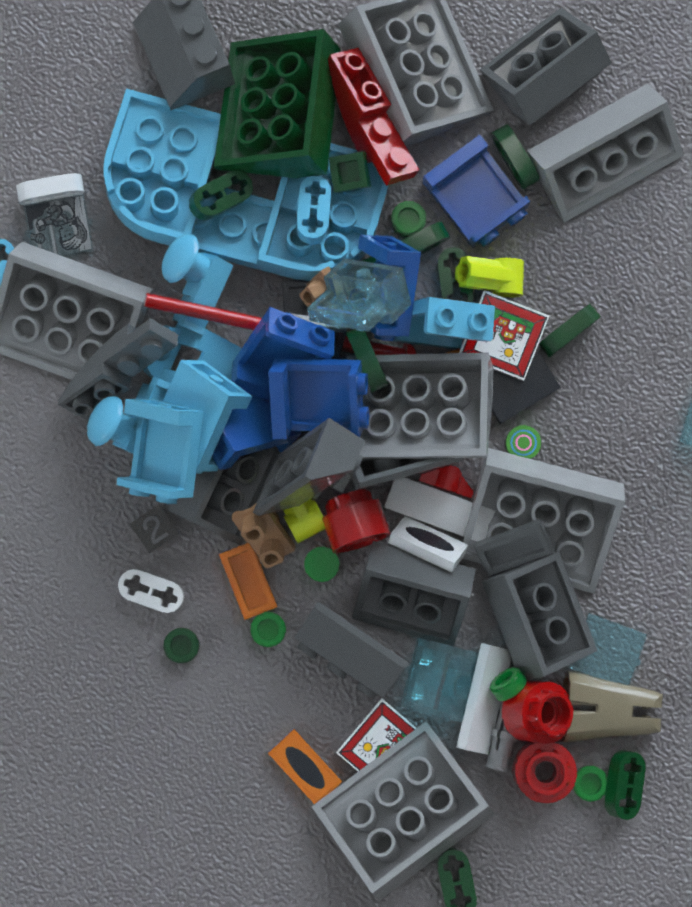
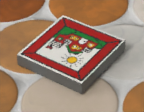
(515, 336)
(374, 735)

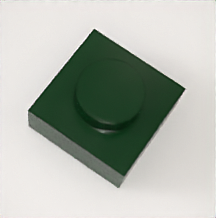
(349, 172)

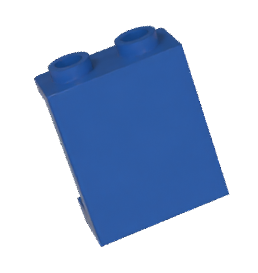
(476, 193)
(393, 252)
(274, 337)
(314, 390)
(247, 433)

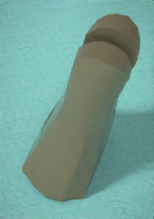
(607, 707)

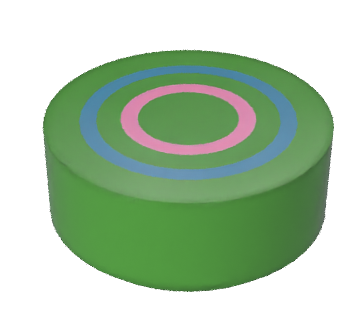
(523, 441)

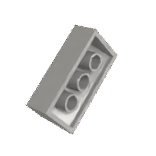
(606, 152)

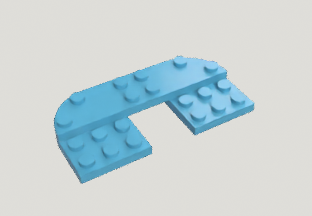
(167, 154)

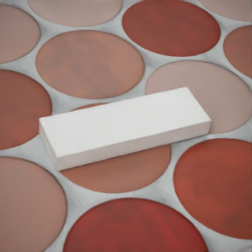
(436, 508)
(482, 705)

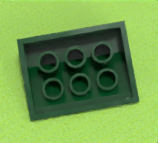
(280, 106)

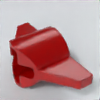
(447, 479)

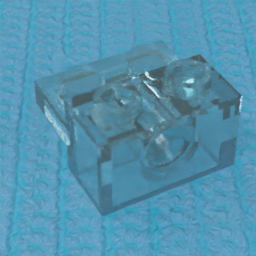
(361, 296)

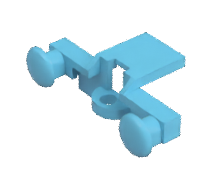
(205, 279)

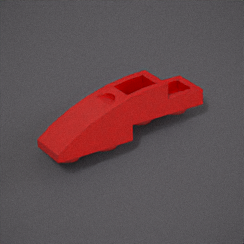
(365, 116)

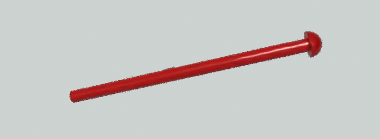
(246, 321)

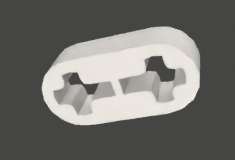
(50, 188)
(148, 599)

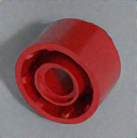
(354, 521)
(538, 712)
(554, 788)

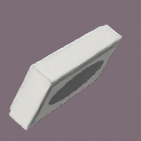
(428, 544)

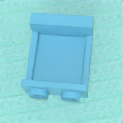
(447, 322)
(207, 390)
(163, 450)

